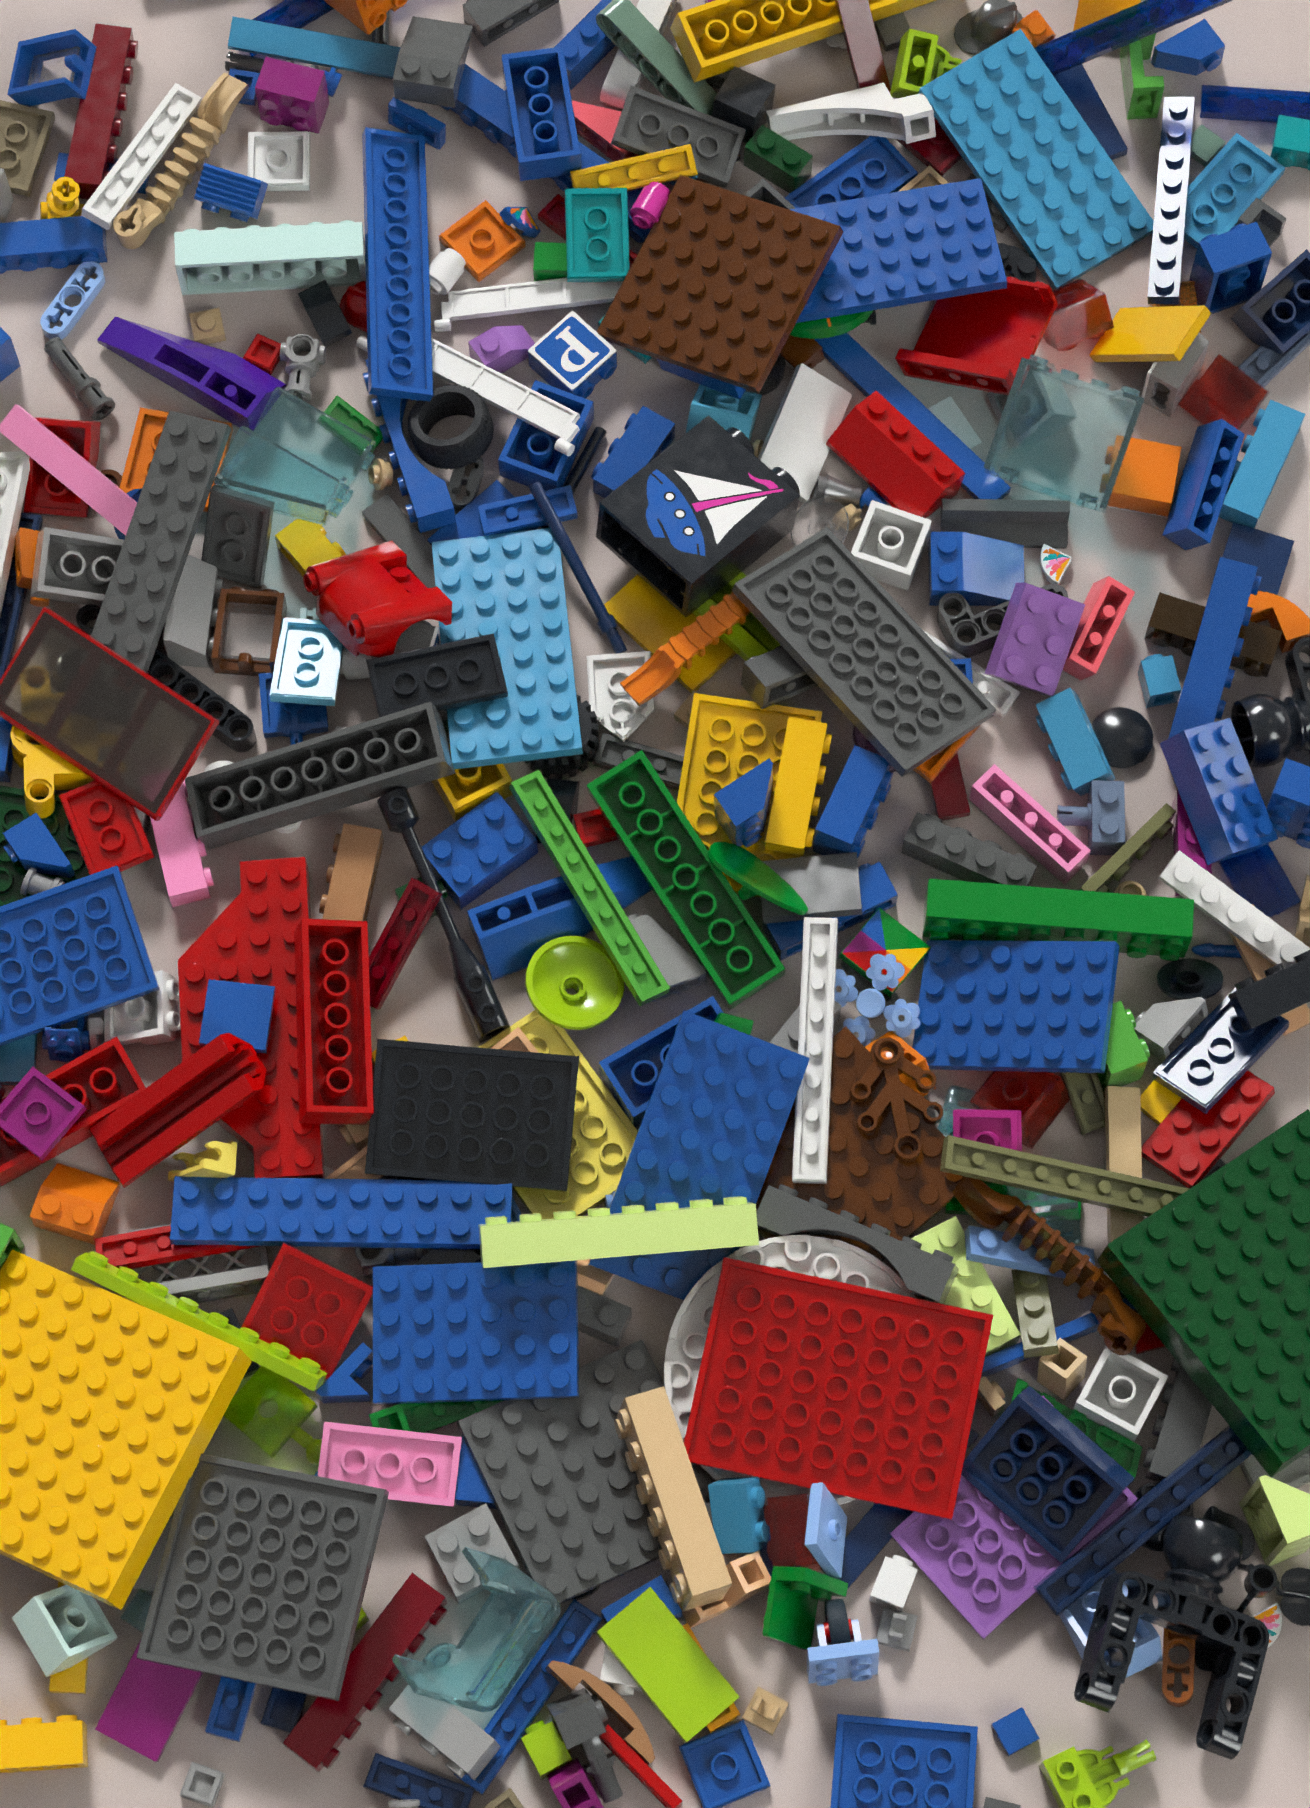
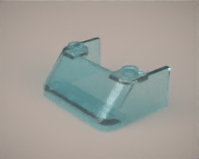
(496, 1644)

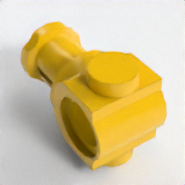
(61, 201)

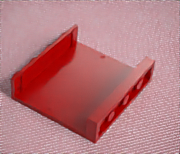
(981, 336)

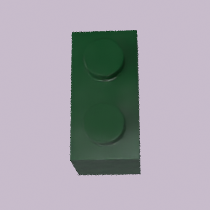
(777, 159)

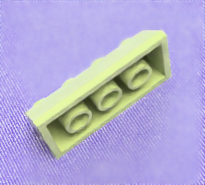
(1278, 1519)

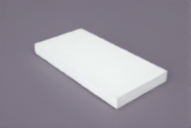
(802, 426)

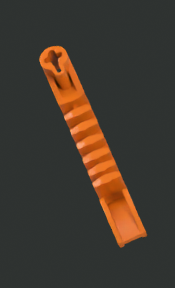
(667, 660)

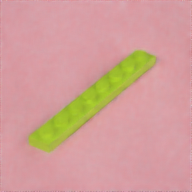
(185, 1310)

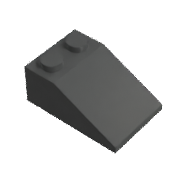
(432, 61)

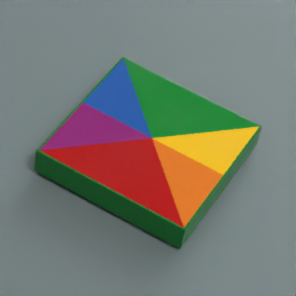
(884, 936)

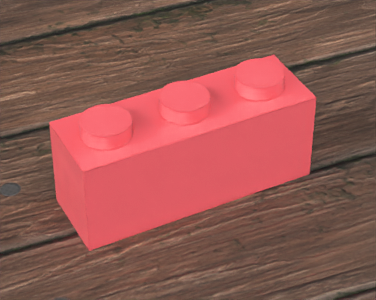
(1098, 624)

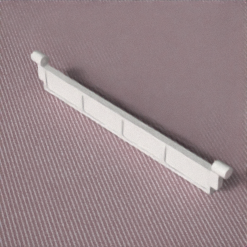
(522, 299)
(503, 393)

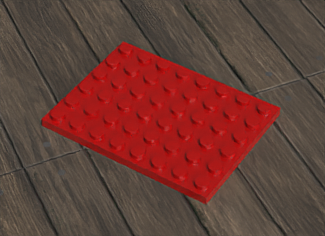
(837, 1387)

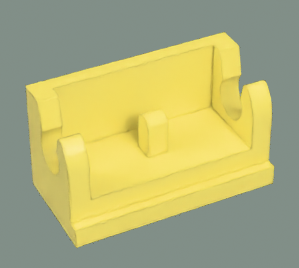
(215, 1162)

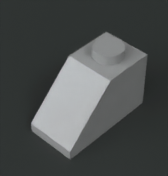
(1169, 1024)

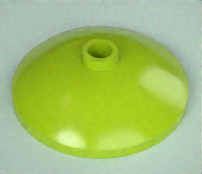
(578, 965)

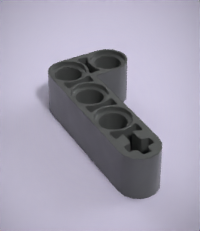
(974, 625)

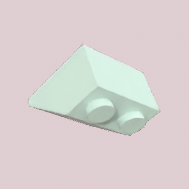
(63, 1628)

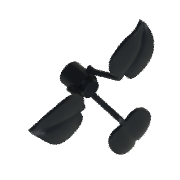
(1258, 1584)

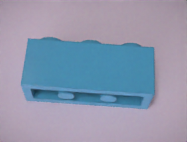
(1073, 741)

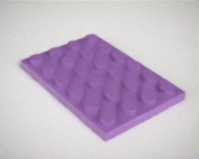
(983, 1556)

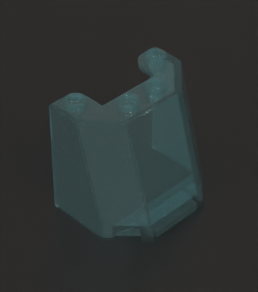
(1063, 435)
(297, 460)

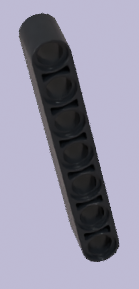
(185, 683)

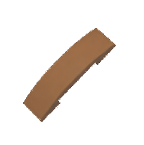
(571, 1676)

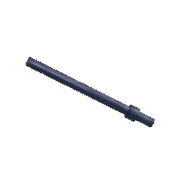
(606, 622)

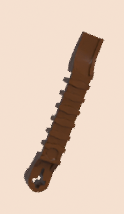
(1118, 1322)

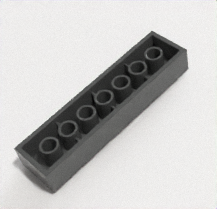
(319, 775)

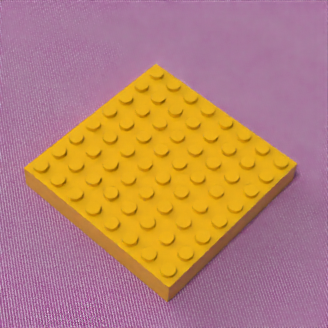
(98, 1424)

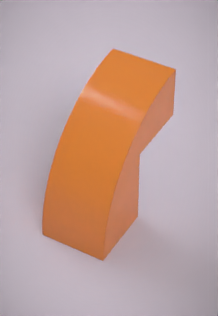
(1282, 616)

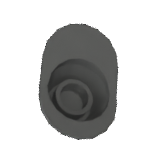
(986, 25)

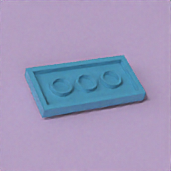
(1228, 188)

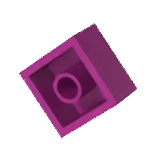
(292, 95)

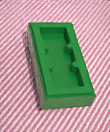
(351, 417)

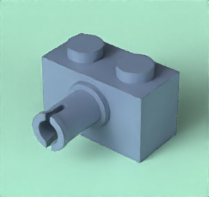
(1102, 816)

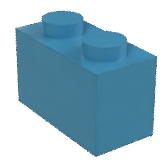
(739, 1514)

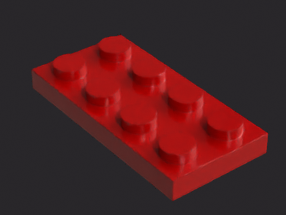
(1192, 1142)

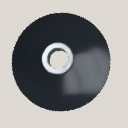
(1189, 979)

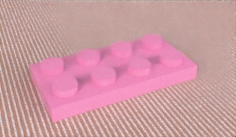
(405, 1463)

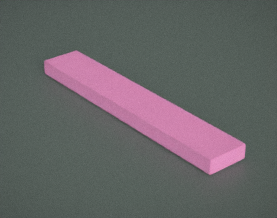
(69, 467)

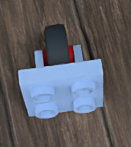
(841, 1657)

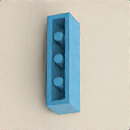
(1261, 464)

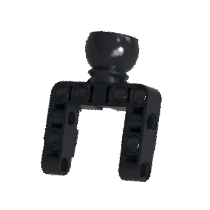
(1273, 727)
(1188, 1601)

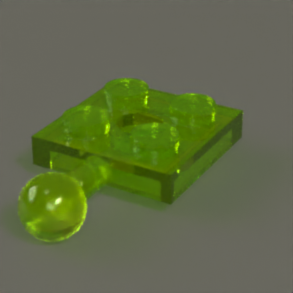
(274, 1432)

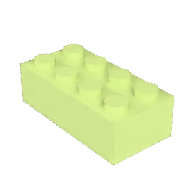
(972, 1285)

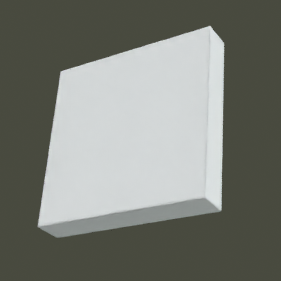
(280, 159)

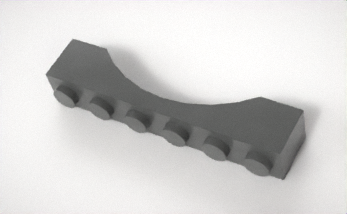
(922, 1272)

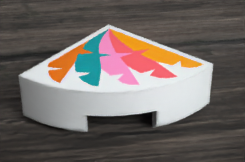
(1054, 564)
(1273, 1621)

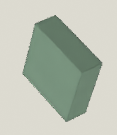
(1205, 145)

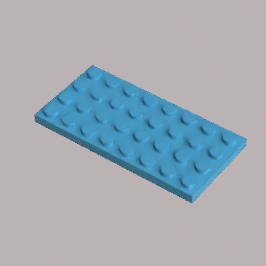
(1037, 160)
(517, 592)

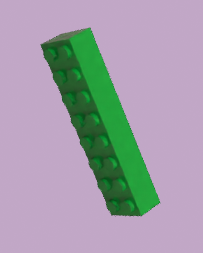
(686, 879)
(1028, 913)

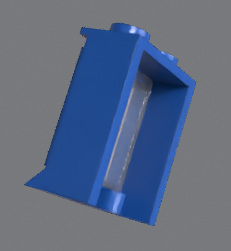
(52, 68)

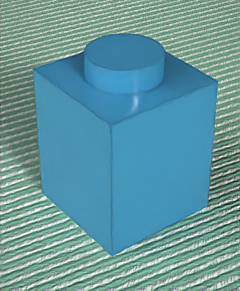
(1159, 680)

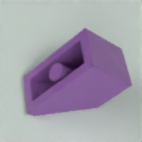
(501, 347)

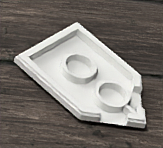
(608, 699)

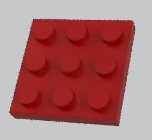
(308, 1307)

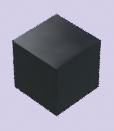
(744, 101)

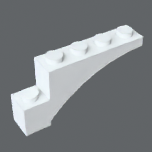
(857, 112)

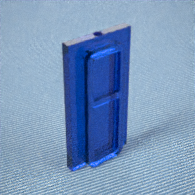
(1261, 881)

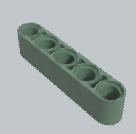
(654, 56)

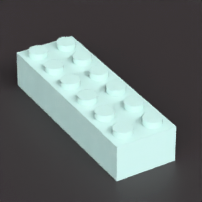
(269, 257)

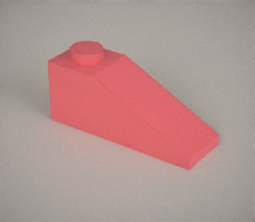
(598, 127)

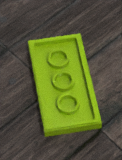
(667, 1665)

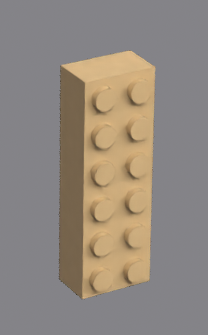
(672, 1499)

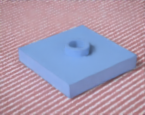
(825, 1530)

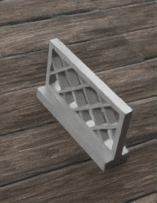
(211, 1284)

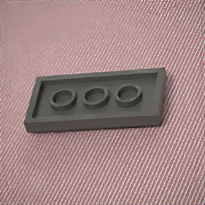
(657, 124)

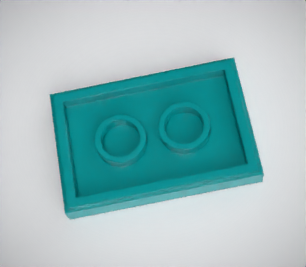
(597, 234)

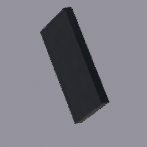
(441, 674)

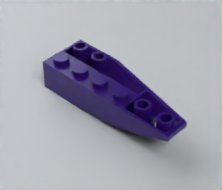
(199, 371)

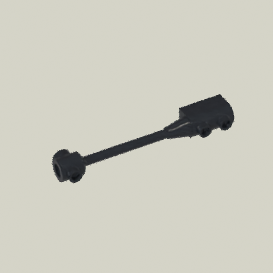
(470, 976)

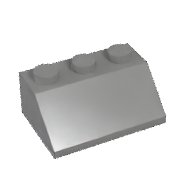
(193, 614)

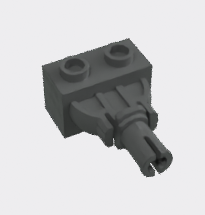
(580, 1721)

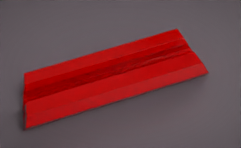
(179, 1106)

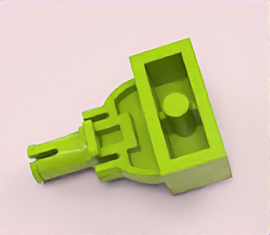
(919, 62)
(1086, 1779)

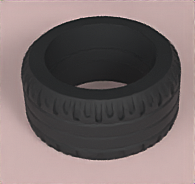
(461, 449)

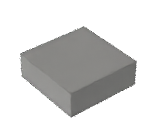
(202, 1784)

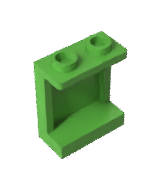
(1141, 93)

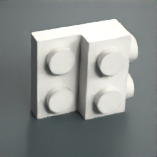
(146, 1018)

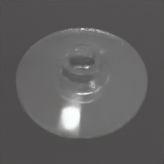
(816, 515)

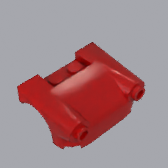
(373, 598)

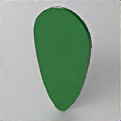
(755, 877)

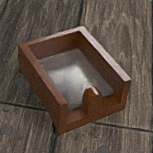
(247, 631)

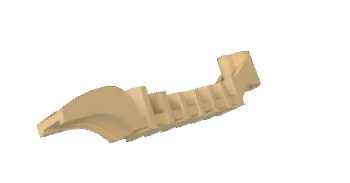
(214, 114)

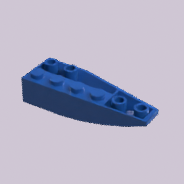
(522, 922)

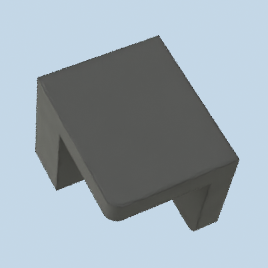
(1268, 219)

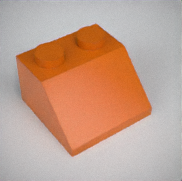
(74, 1203)

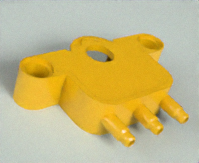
(43, 773)

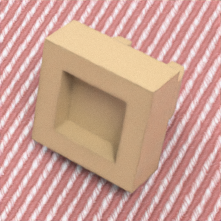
(765, 1711)

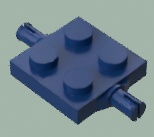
(289, 718)

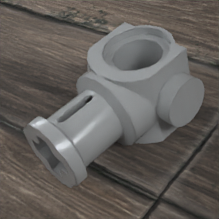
(301, 368)

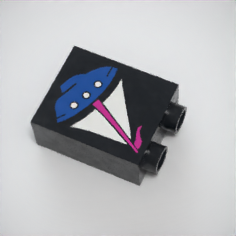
(698, 514)

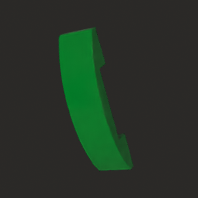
(426, 1416)

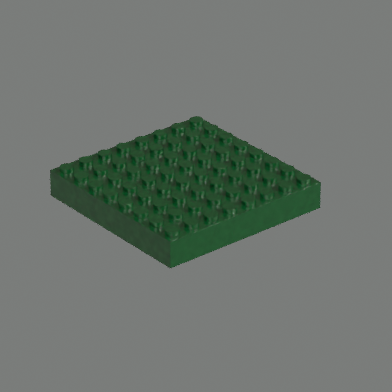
(1230, 1290)

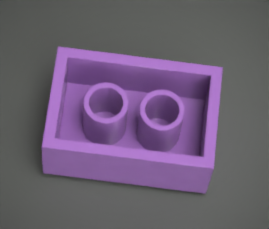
(1034, 639)

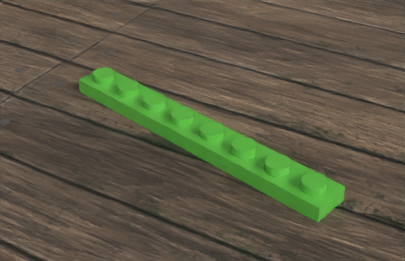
(589, 888)

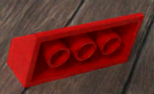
(895, 457)

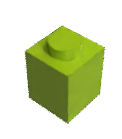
(545, 1748)

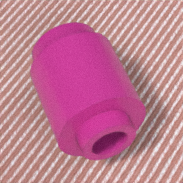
(649, 205)

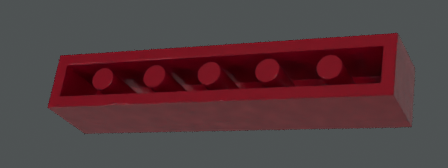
(99, 114)
(369, 1668)

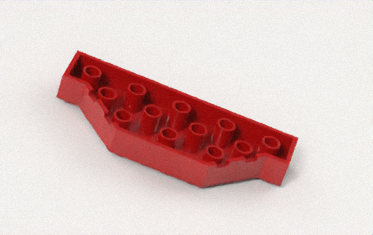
(256, 946)

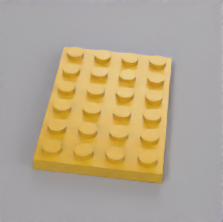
(723, 744)

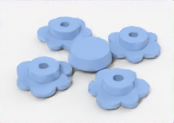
(871, 1002)

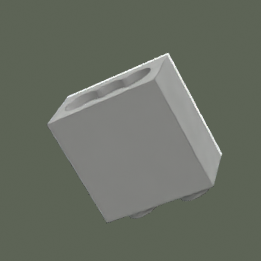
(1170, 380)

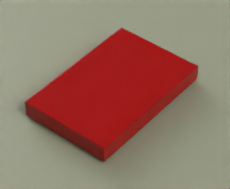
(105, 828)

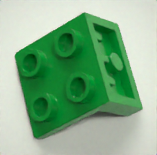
(794, 1603)

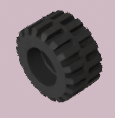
(570, 764)

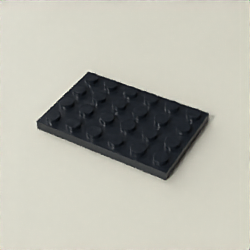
(472, 1114)

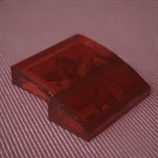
(1224, 394)

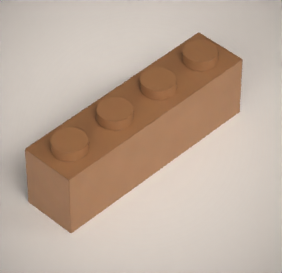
(353, 873)

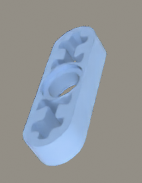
(73, 286)

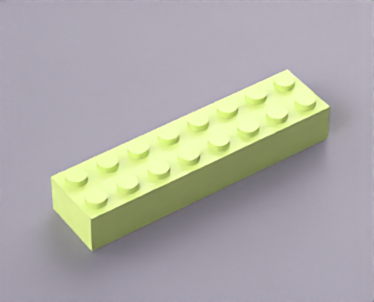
(618, 1234)

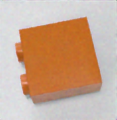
(1147, 478)

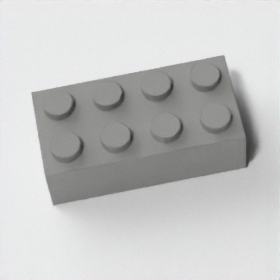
(73, 566)

